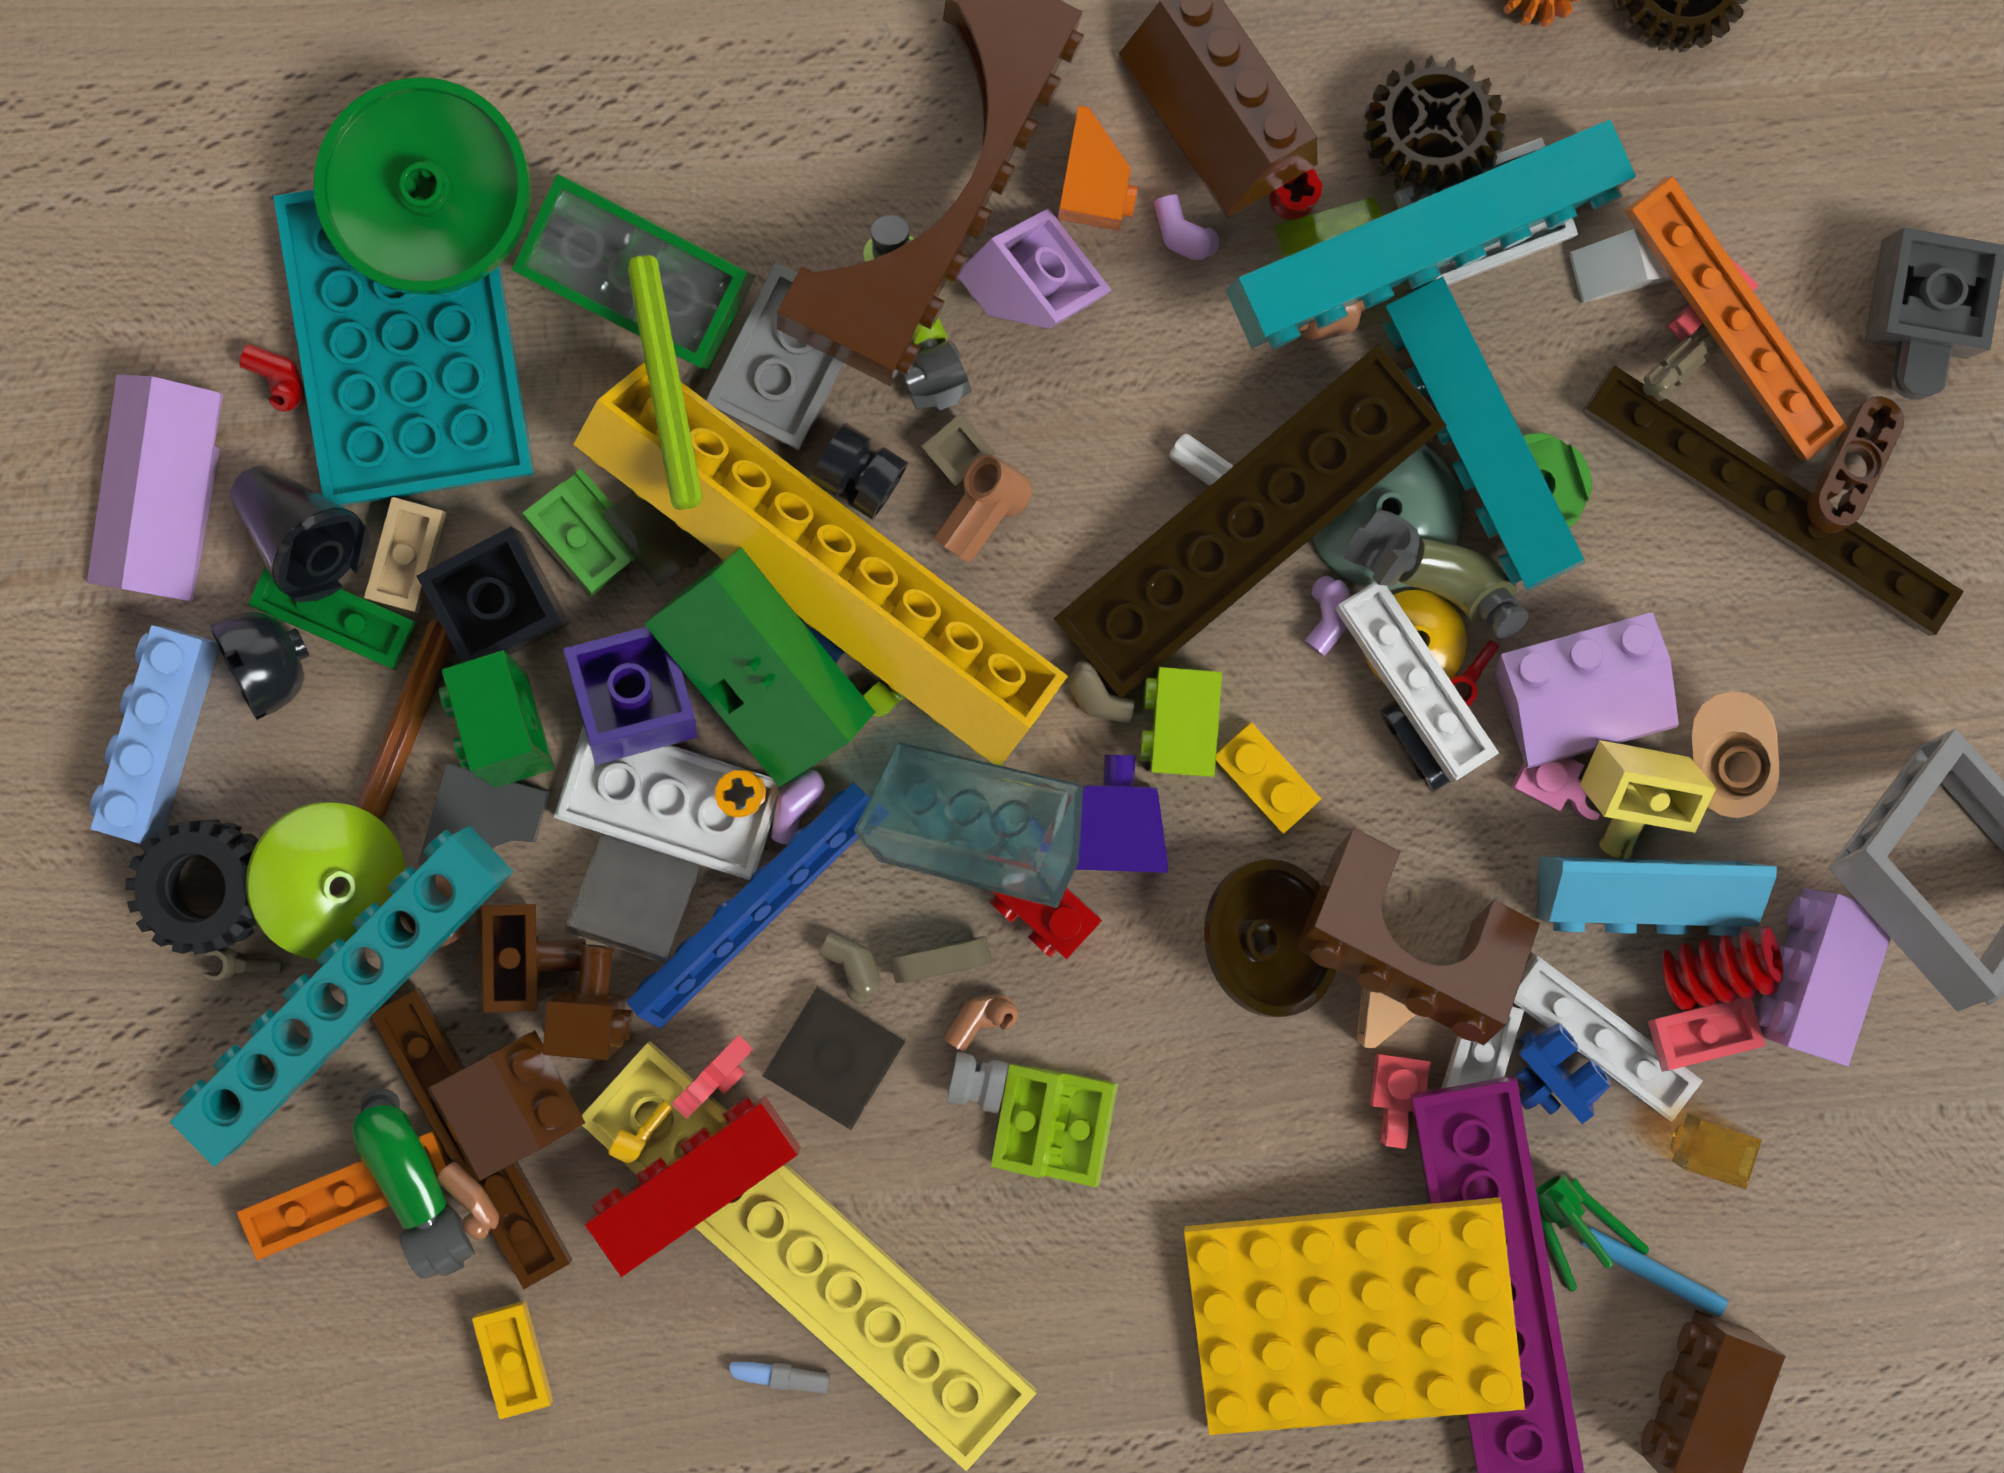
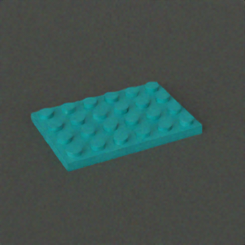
(397, 382)

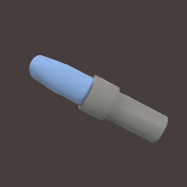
(781, 1376)

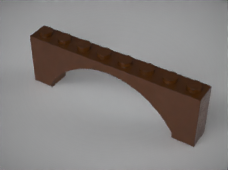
(877, 307)

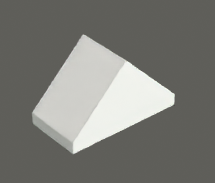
(1616, 266)

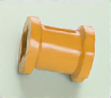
(728, 782)

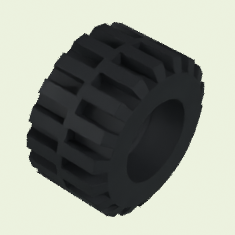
(158, 886)

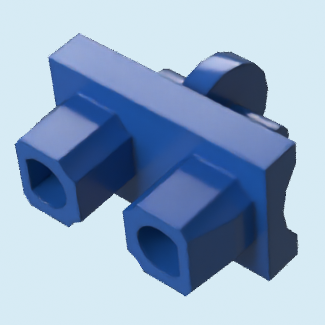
(1575, 1090)

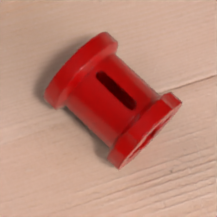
(1310, 189)

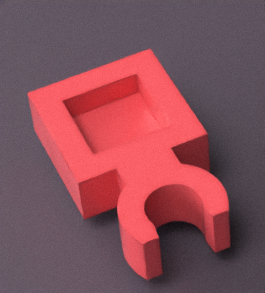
(719, 1074)

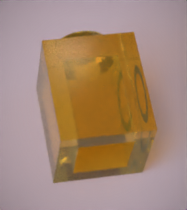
(1715, 1150)

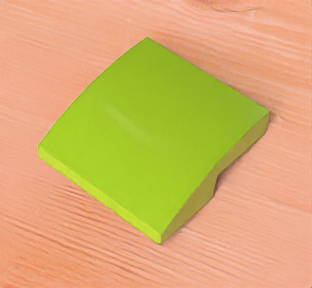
(1054, 1125)

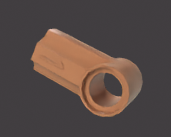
(991, 493)

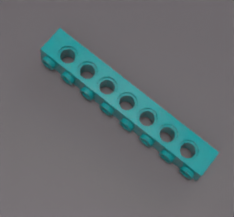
(209, 1116)

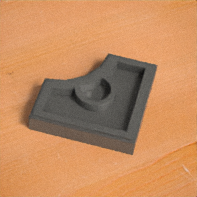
(495, 814)

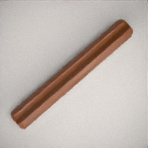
(406, 721)

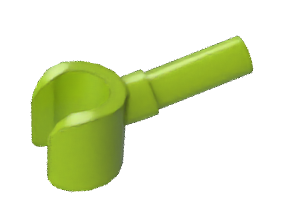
(882, 699)

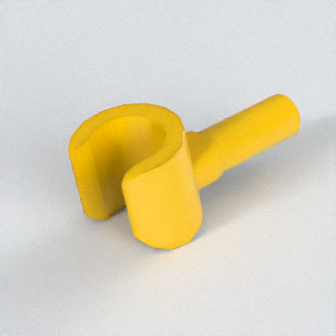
(628, 1146)

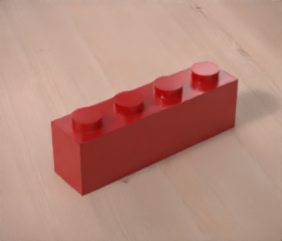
(692, 1185)

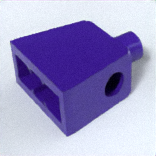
(1121, 822)

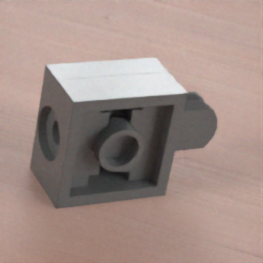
(1933, 303)

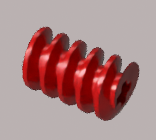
(1723, 973)

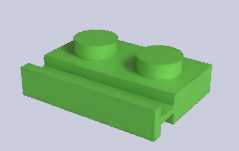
(577, 534)

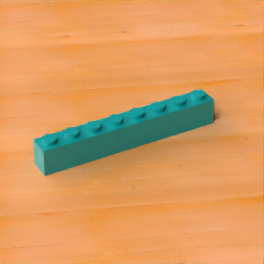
(1430, 234)

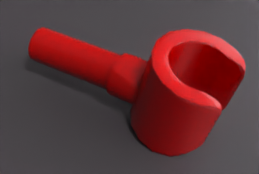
(1474, 671)

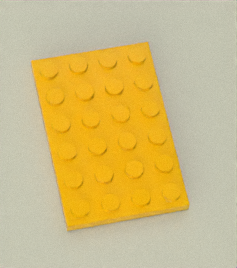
(1355, 1316)

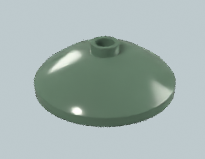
(1425, 498)

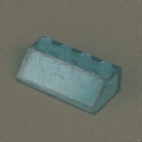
(975, 823)

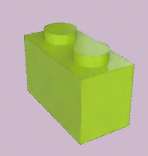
(1183, 721)

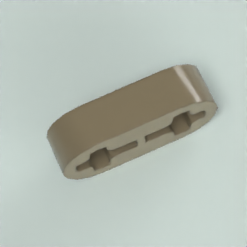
(940, 959)

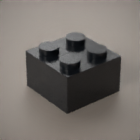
(493, 597)

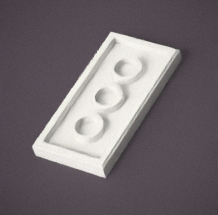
(668, 805)

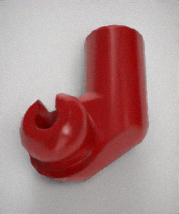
(280, 373)

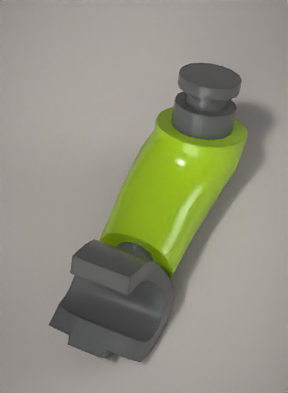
(937, 372)

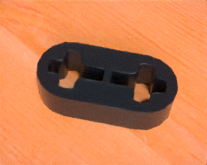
(1413, 747)

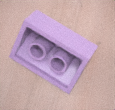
(1587, 689)

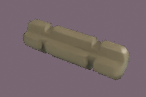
(1680, 364)

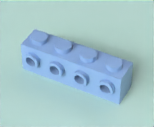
(154, 734)

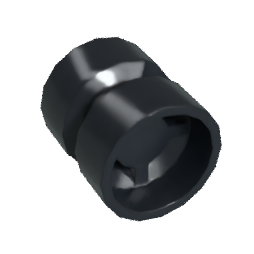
(858, 471)

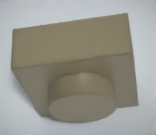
(956, 449)

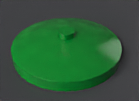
(422, 186)

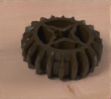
(1670, 26)
(1418, 97)

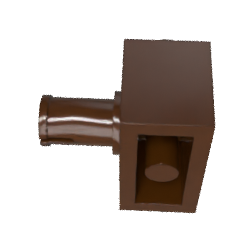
(513, 957)
(588, 1020)

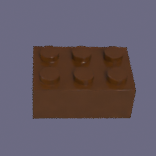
(1712, 1399)

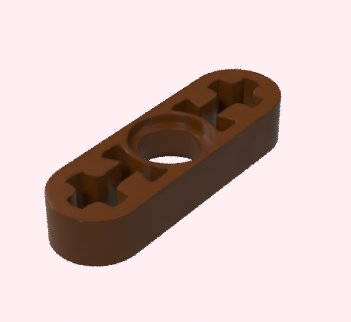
(1836, 475)

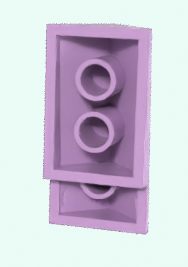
(155, 487)

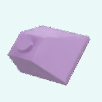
(1033, 274)

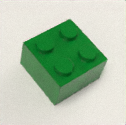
(495, 720)

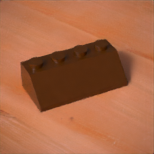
(1219, 101)

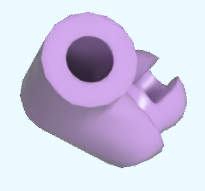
(1182, 235)
(1330, 628)

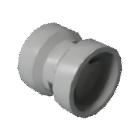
(977, 1082)

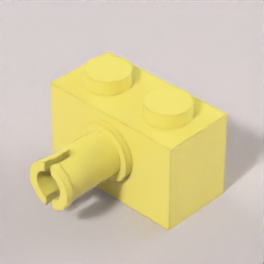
(1644, 788)

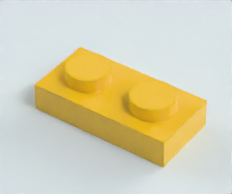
(1266, 778)
(512, 1359)

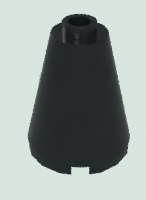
(299, 533)

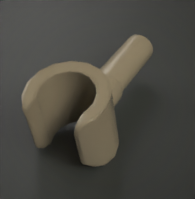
(233, 964)

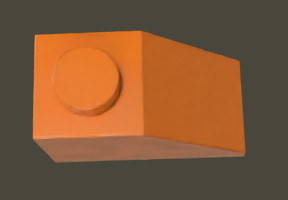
(1095, 177)

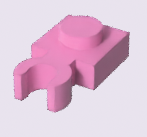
(1555, 784)

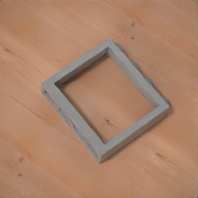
(1894, 901)

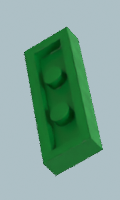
(340, 620)

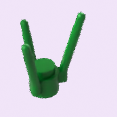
(1561, 1204)

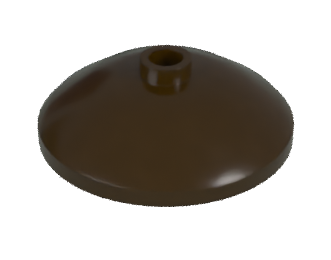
(1272, 905)

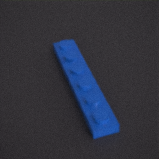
(751, 910)

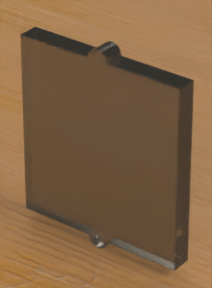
(653, 538)

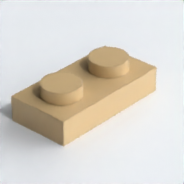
(404, 552)

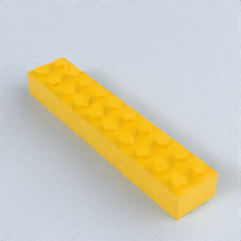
(832, 569)

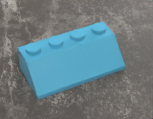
(1653, 892)

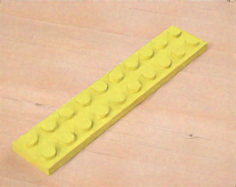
(832, 1277)

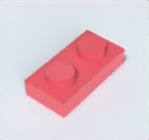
(1706, 1034)

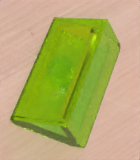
(1318, 227)

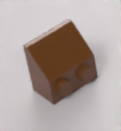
(506, 1106)

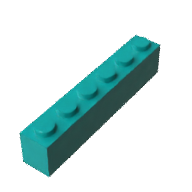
(1485, 435)

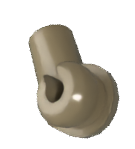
(1093, 696)
(858, 966)

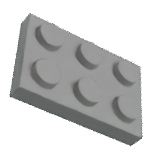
(772, 377)

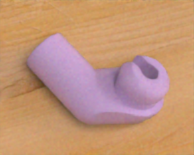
(795, 801)

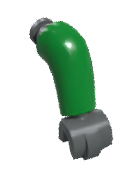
(400, 1166)

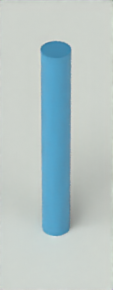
(1661, 1275)

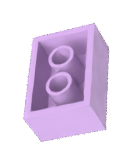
(1827, 976)

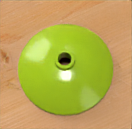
(298, 861)

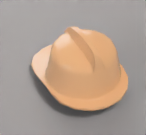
(1737, 752)

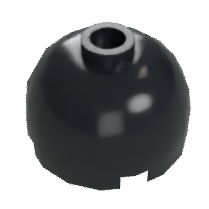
(262, 659)

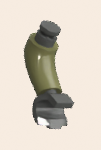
(1454, 572)

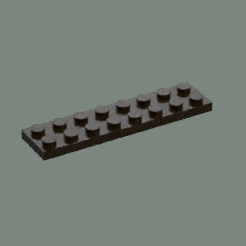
(1250, 520)

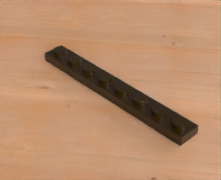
(1771, 501)

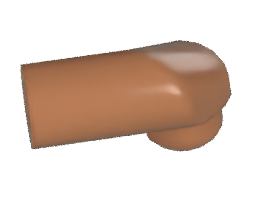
(981, 1013)
(473, 1198)

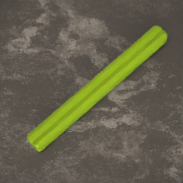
(664, 382)

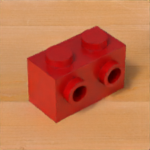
(1054, 928)

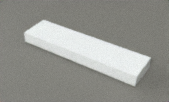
(1416, 681)
(1604, 1038)

